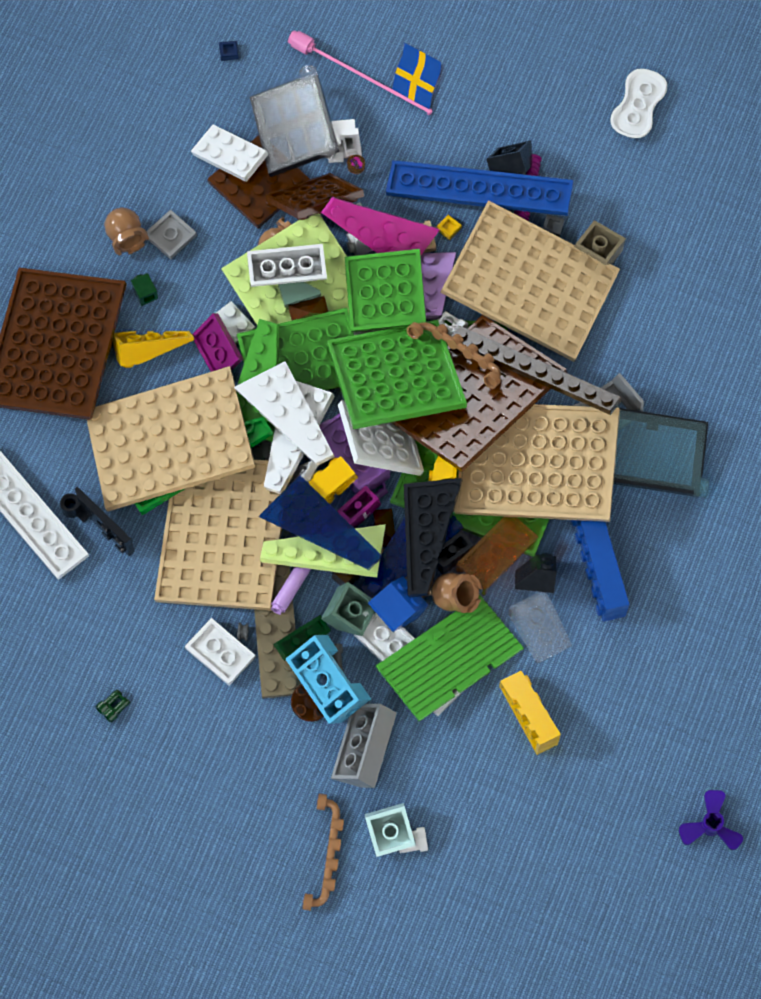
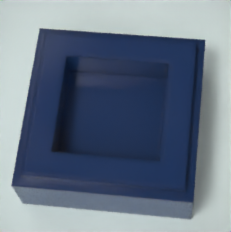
(228, 50)

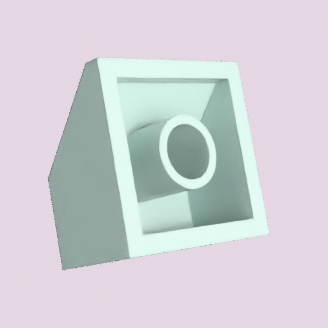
(390, 829)

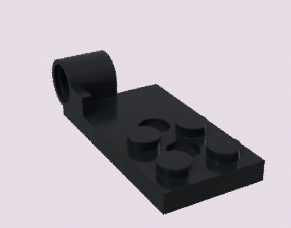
(86, 509)

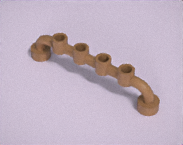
(491, 380)
(333, 845)

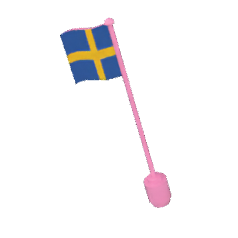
(413, 79)

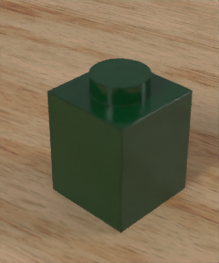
(144, 289)

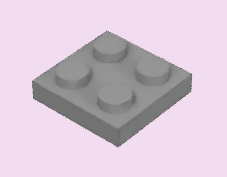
(171, 234)

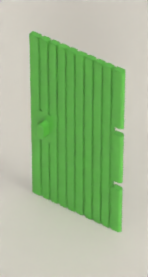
(448, 658)

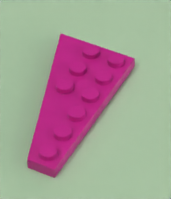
(379, 229)

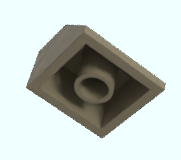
(601, 243)

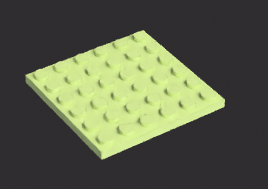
(266, 301)

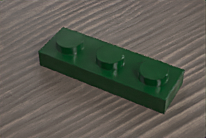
(297, 638)

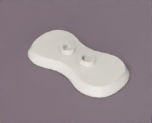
(635, 112)

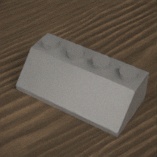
(364, 746)

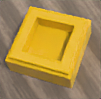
(449, 227)

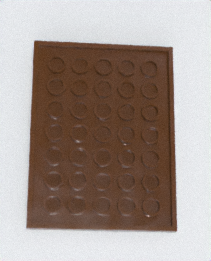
(57, 341)

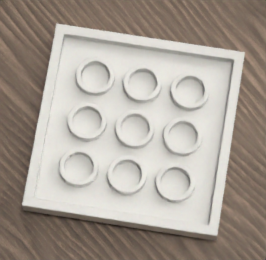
(382, 446)

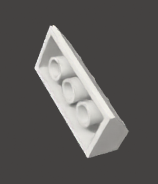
(286, 265)

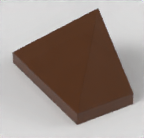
(308, 308)
(382, 517)

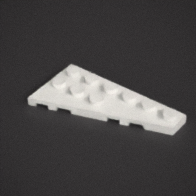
(283, 405)
(286, 455)

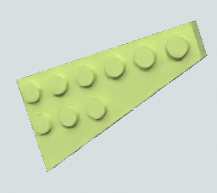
(303, 554)

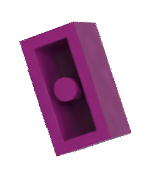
(359, 507)

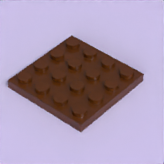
(250, 195)
(313, 195)

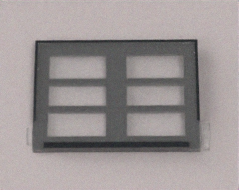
(294, 123)

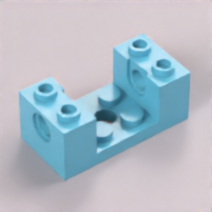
(336, 698)

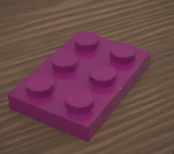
(216, 344)

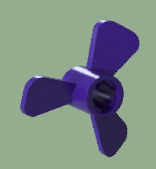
(691, 831)

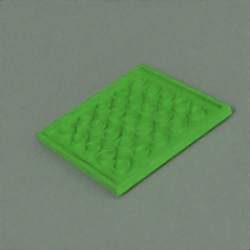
(395, 377)

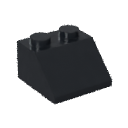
(511, 158)
(537, 574)

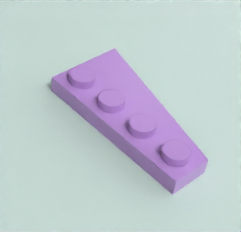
(435, 272)

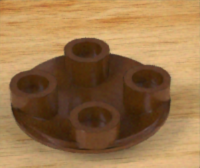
(304, 706)

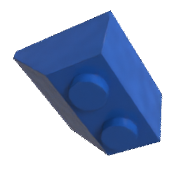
(396, 606)

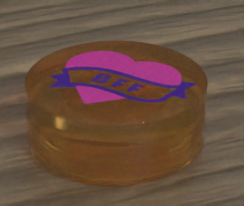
(356, 164)

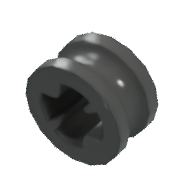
(243, 631)

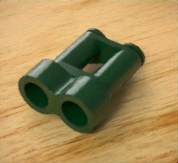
(105, 708)

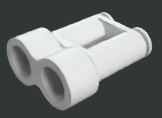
(453, 320)
(420, 841)

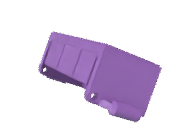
(367, 476)

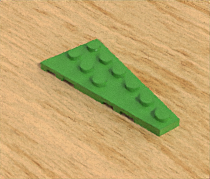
(260, 358)

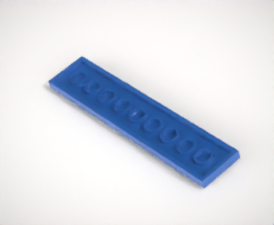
(478, 186)

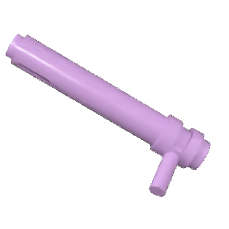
(289, 589)

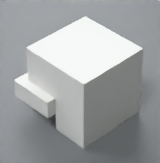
(347, 139)

